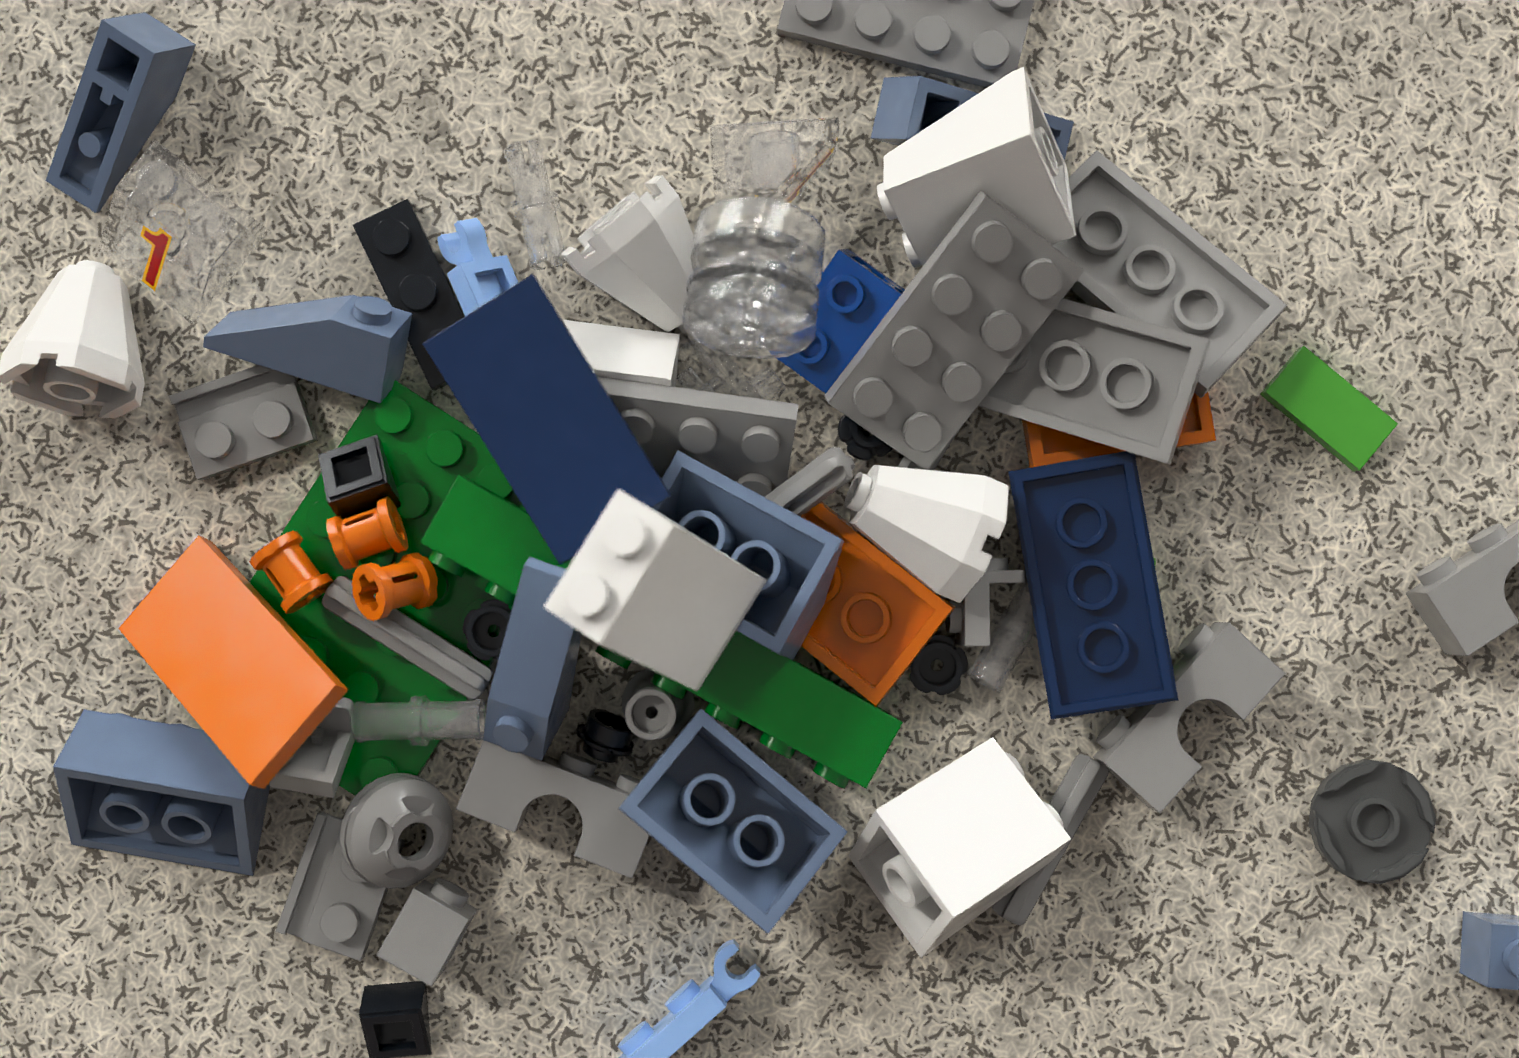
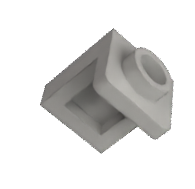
(972, 615)
(322, 757)

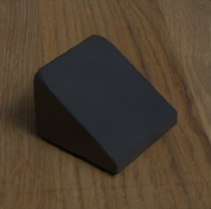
(357, 477)
(396, 1019)

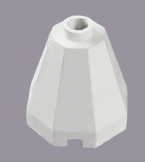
(641, 254)
(78, 346)
(930, 522)

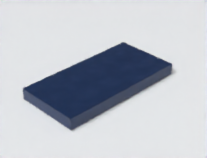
(543, 414)
(1093, 585)

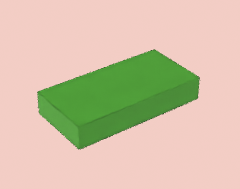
(1329, 409)

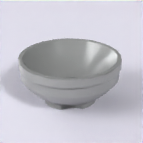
(378, 818)

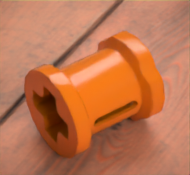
(367, 533)
(291, 571)
(394, 586)

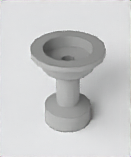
(653, 711)

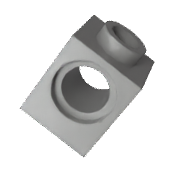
(428, 930)

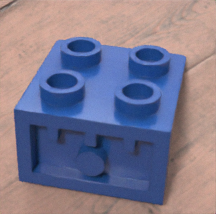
(851, 306)

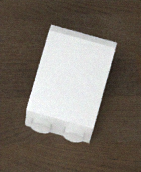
(985, 145)
(655, 592)
(957, 844)

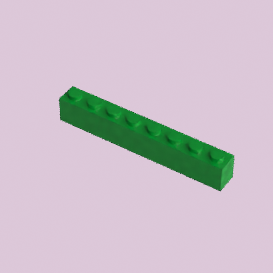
(747, 682)

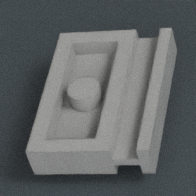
(242, 420)
(328, 899)

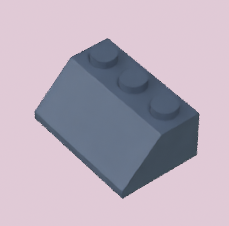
(765, 538)
(158, 794)
(733, 820)

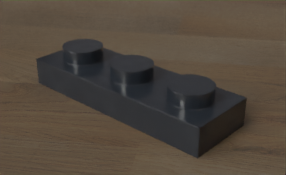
(411, 278)

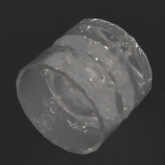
(755, 278)

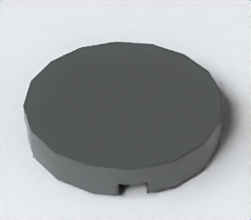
(1348, 820)

